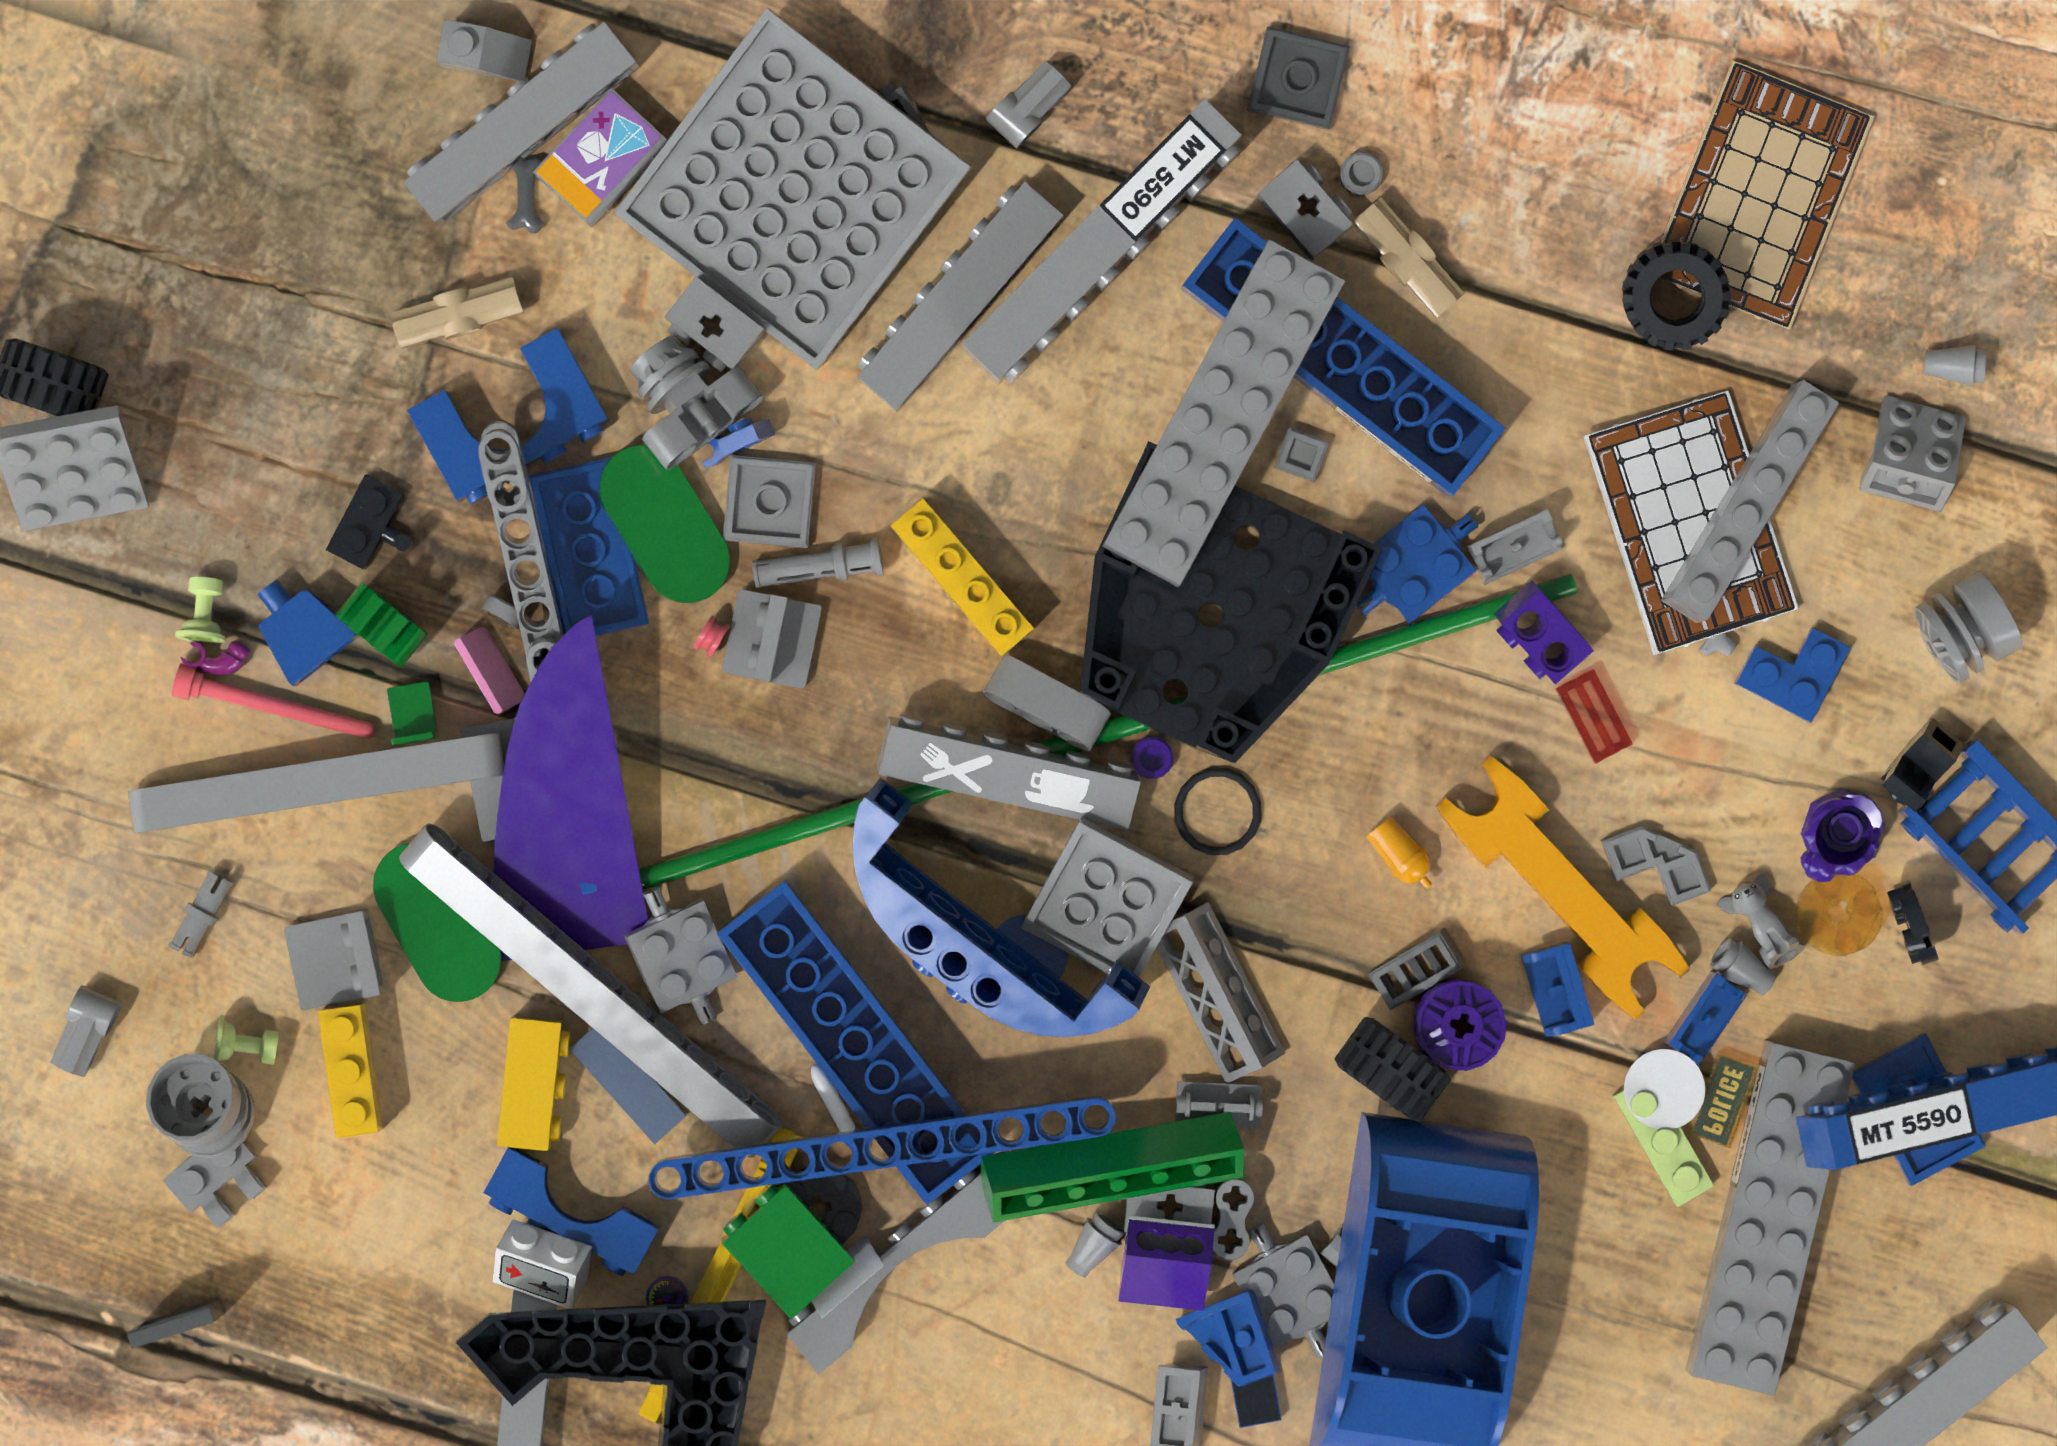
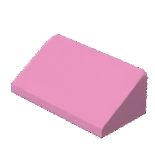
(490, 670)

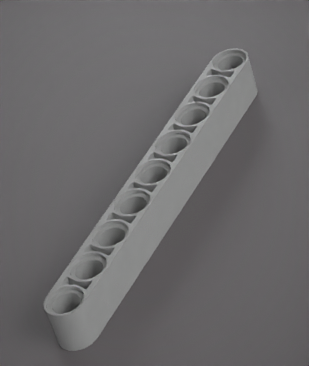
(316, 782)

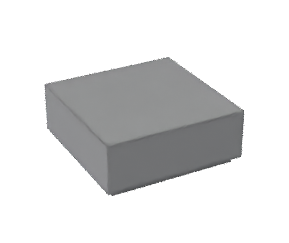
(1301, 454)

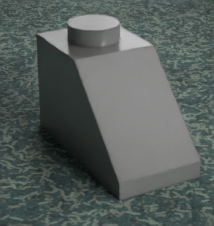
(483, 51)

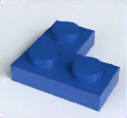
(1799, 685)

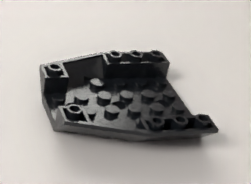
(1277, 633)

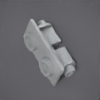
(1206, 1098)

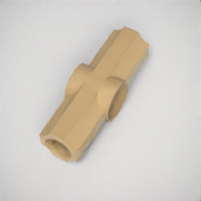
(1408, 257)
(457, 313)

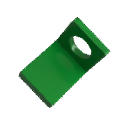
(412, 713)

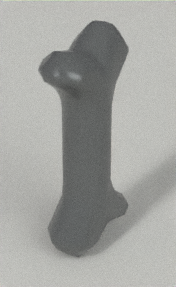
(525, 213)

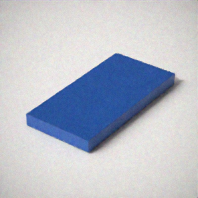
(585, 553)

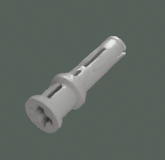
(838, 562)

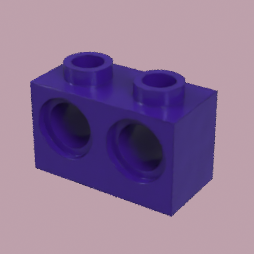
(1548, 628)

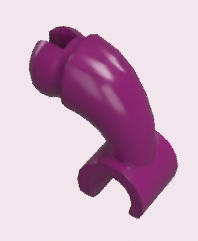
(223, 664)

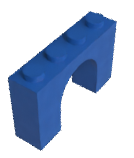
(569, 414)

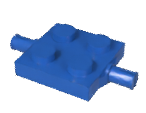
(1418, 564)

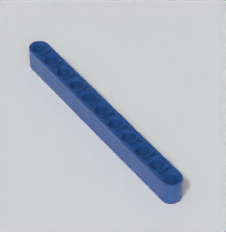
(864, 1160)

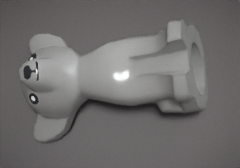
(1776, 942)

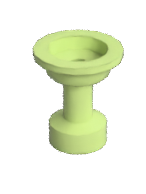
(201, 628)
(229, 1041)

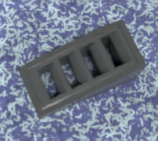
(1448, 949)

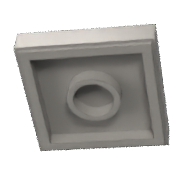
(769, 501)

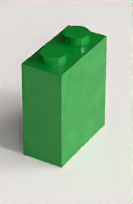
(786, 1248)

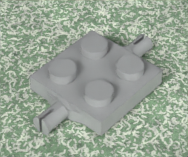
(680, 955)
(1290, 1288)

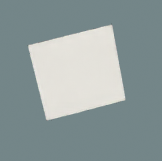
(864, 1267)

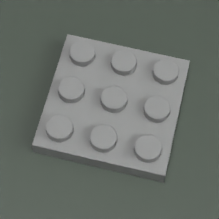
(71, 468)
(1107, 900)

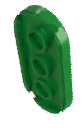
(664, 526)
(440, 944)

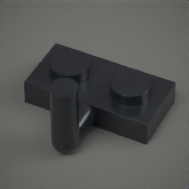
(368, 523)

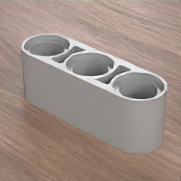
(1046, 703)

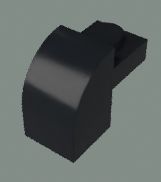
(1921, 764)

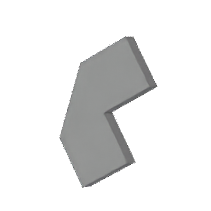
(1675, 863)

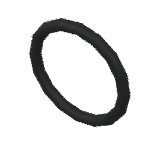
(1217, 850)

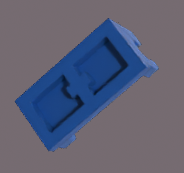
(1557, 989)
(1705, 1017)

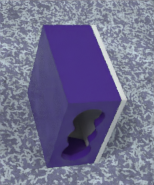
(1166, 1263)

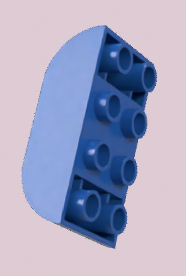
(1428, 1286)

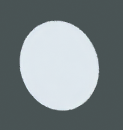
(1674, 1084)

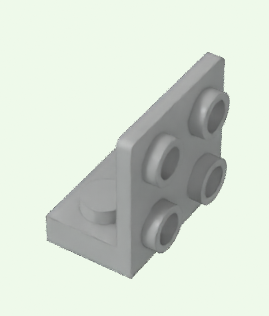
(1914, 454)
(334, 960)

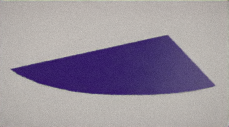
(566, 802)

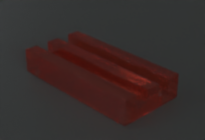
(1610, 747)

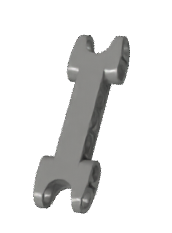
(518, 504)

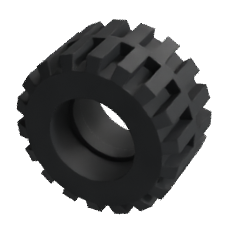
(1685, 331)
(49, 379)
(1392, 1069)

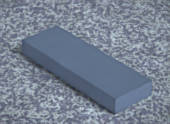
(629, 1086)

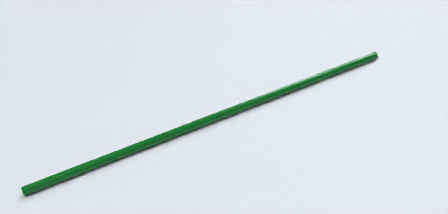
(1112, 730)

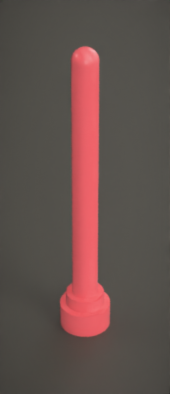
(192, 684)

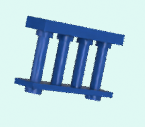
(2007, 796)

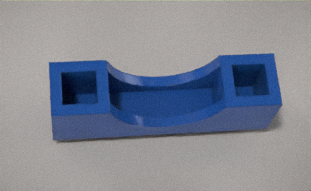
(522, 1186)

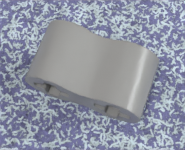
(1232, 1218)

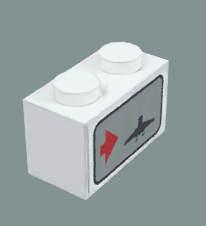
(542, 1264)

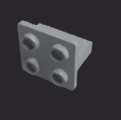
(771, 638)

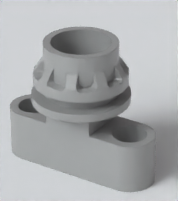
(674, 382)

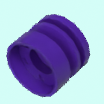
(1447, 1002)

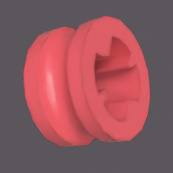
(711, 636)

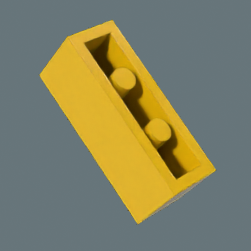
(350, 1070)
(532, 1083)

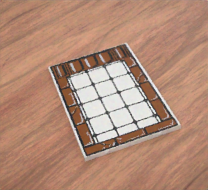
(1660, 491)

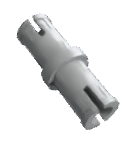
(200, 914)

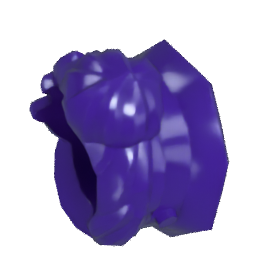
(1840, 835)

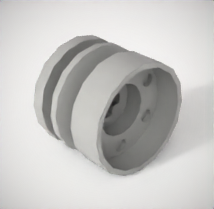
(1960, 631)
(183, 1092)

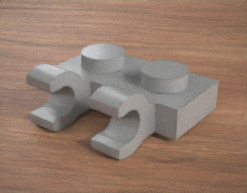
(200, 1178)

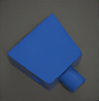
(301, 631)

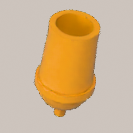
(1401, 853)

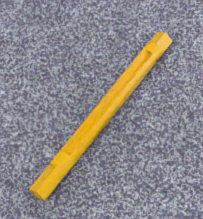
(722, 1268)

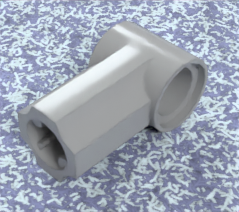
(1022, 111)
(89, 1020)

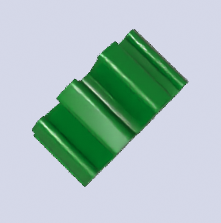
(381, 624)

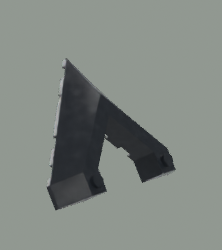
(692, 1349)

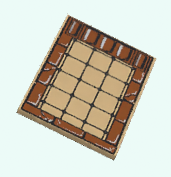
(1766, 189)

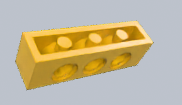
(961, 577)

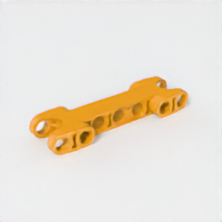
(1511, 832)

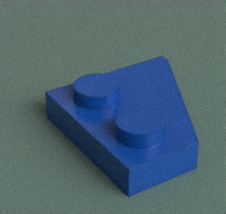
(1235, 1338)

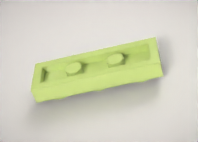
(1666, 1150)

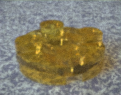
(1846, 937)

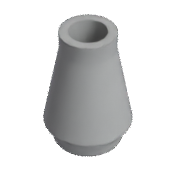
(1957, 364)
(1740, 965)
(1096, 1241)

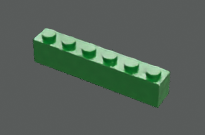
(1112, 1167)

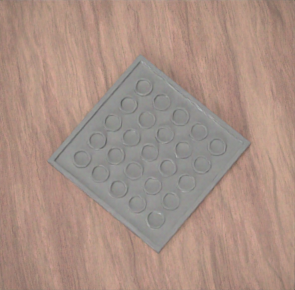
(792, 188)

